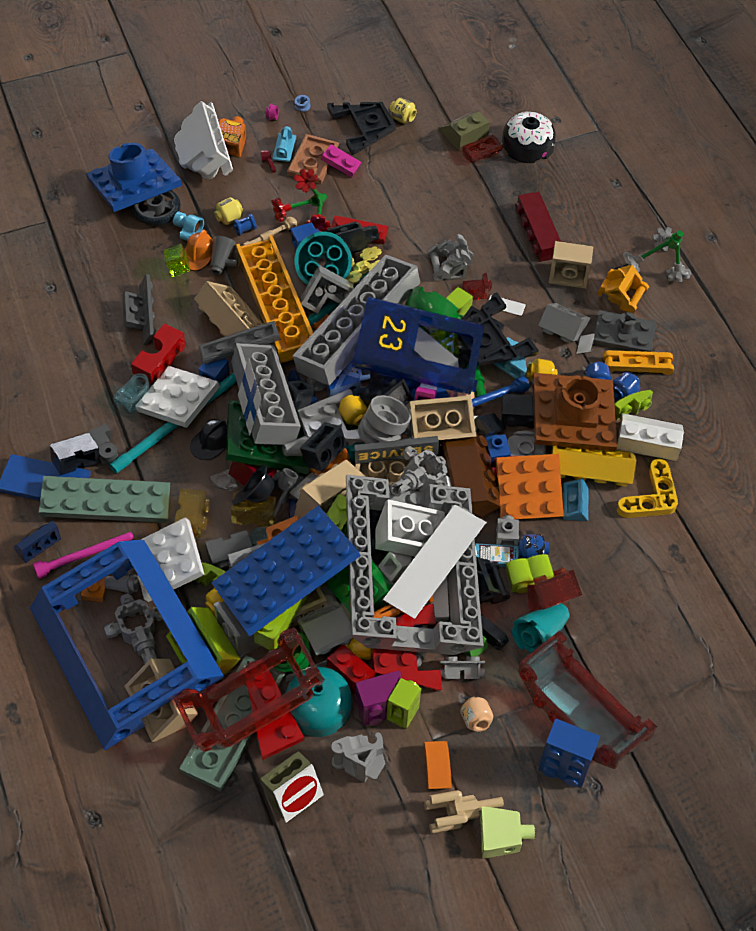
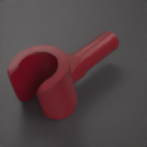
(266, 156)

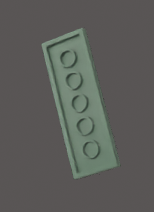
(104, 499)
(216, 765)

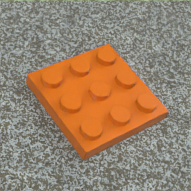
(530, 486)

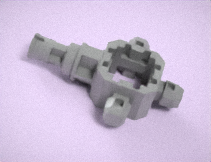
(415, 475)
(141, 638)

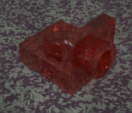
(478, 288)

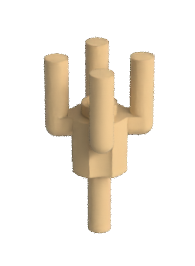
(458, 808)

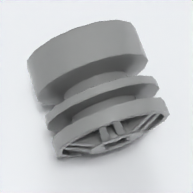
(384, 420)

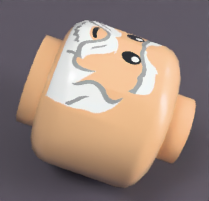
(476, 714)

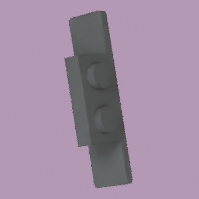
(138, 310)

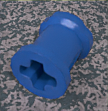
(244, 224)

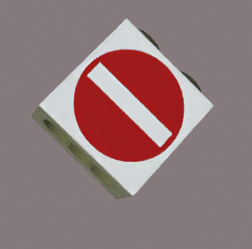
(292, 786)

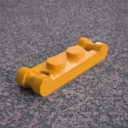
(639, 361)

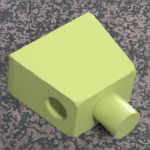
(502, 832)

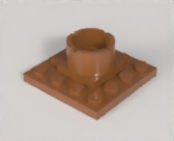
(574, 412)

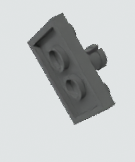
(624, 332)

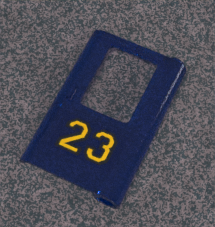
(389, 341)

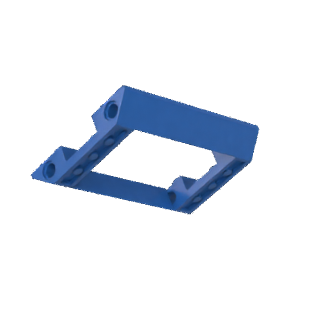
(126, 717)

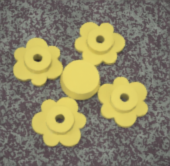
(363, 266)

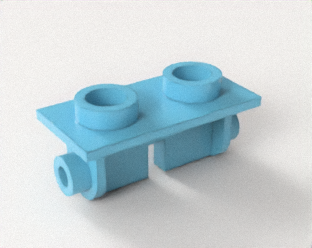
(284, 145)

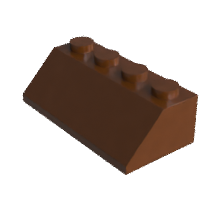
(471, 468)

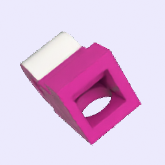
(425, 392)

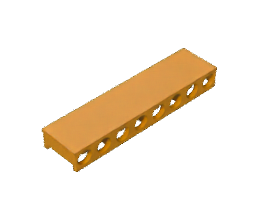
(275, 295)

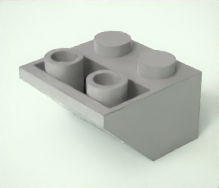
(326, 628)

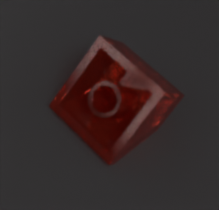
(553, 589)

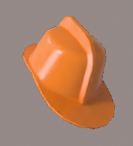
(199, 250)

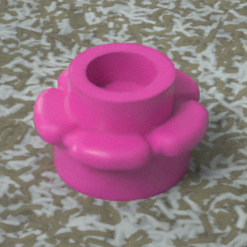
(272, 112)

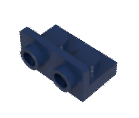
(38, 541)

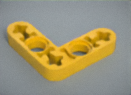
(656, 499)

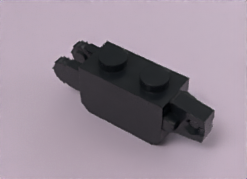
(355, 235)

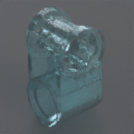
(131, 392)

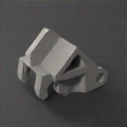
(457, 259)
(359, 756)

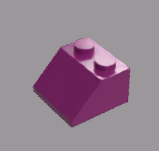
(373, 697)

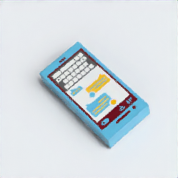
(497, 553)

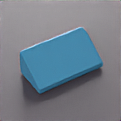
(575, 500)

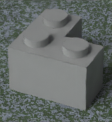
(324, 285)

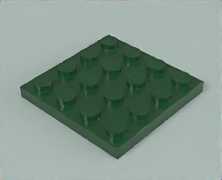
(242, 448)

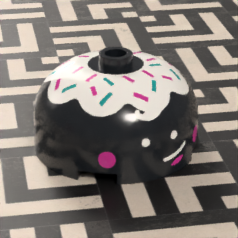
(528, 137)

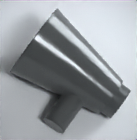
(222, 251)

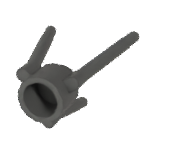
(286, 481)

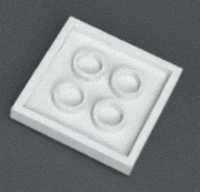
(177, 396)
(175, 553)

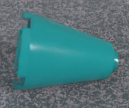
(538, 626)

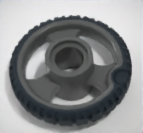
(157, 209)

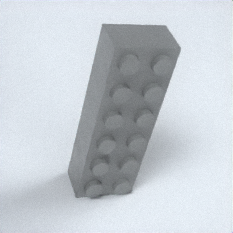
(276, 416)

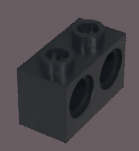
(323, 446)

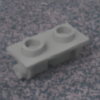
(470, 666)

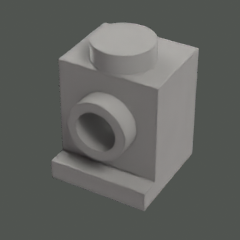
(507, 531)

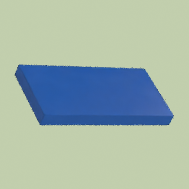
(25, 476)

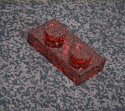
(482, 148)

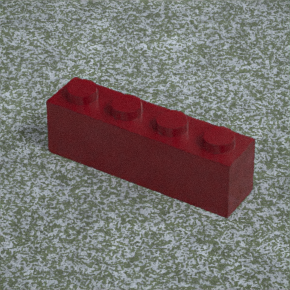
(538, 224)

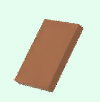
(309, 157)

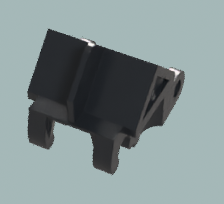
(487, 592)

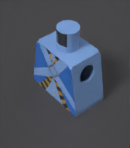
(348, 379)

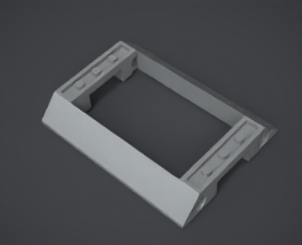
(449, 638)

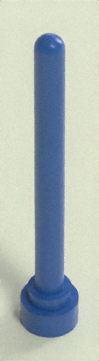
(519, 386)

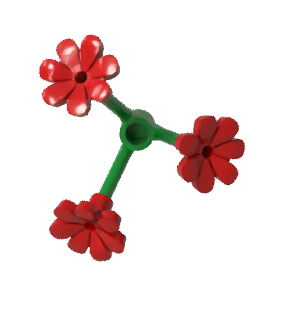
(305, 181)

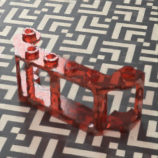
(266, 713)

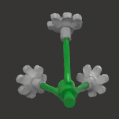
(664, 240)

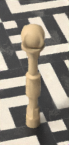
(289, 223)

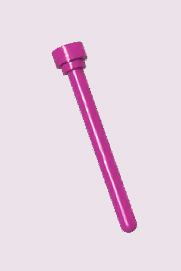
(44, 568)

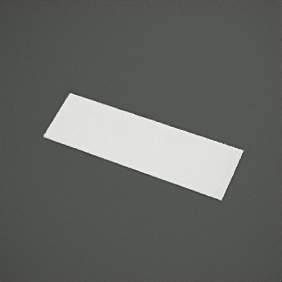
(434, 561)

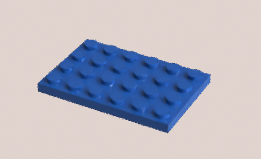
(285, 570)

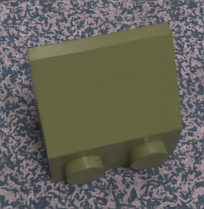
(466, 129)

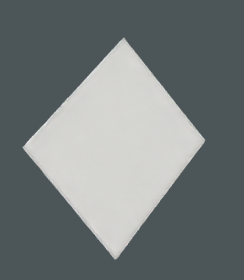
(585, 343)

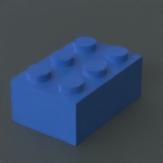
(568, 753)

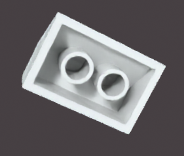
(650, 437)
(406, 527)

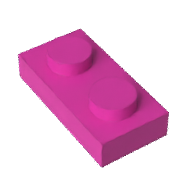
(341, 160)

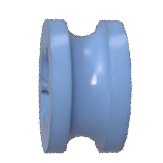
(302, 99)

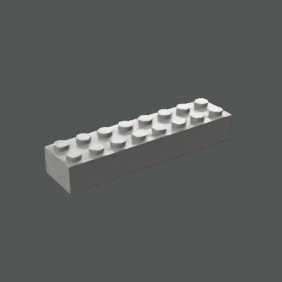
(335, 340)

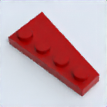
(283, 731)

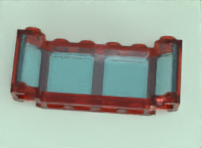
(574, 696)

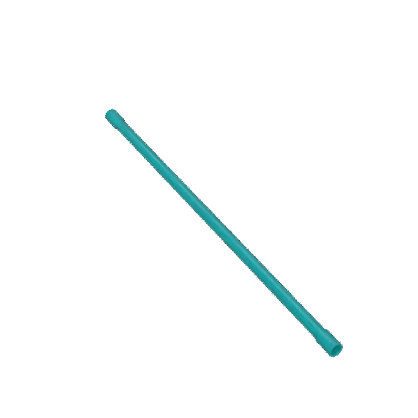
(126, 458)

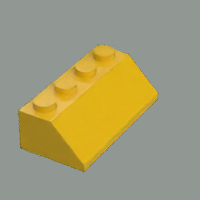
(596, 464)

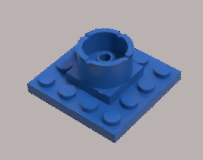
(132, 176)

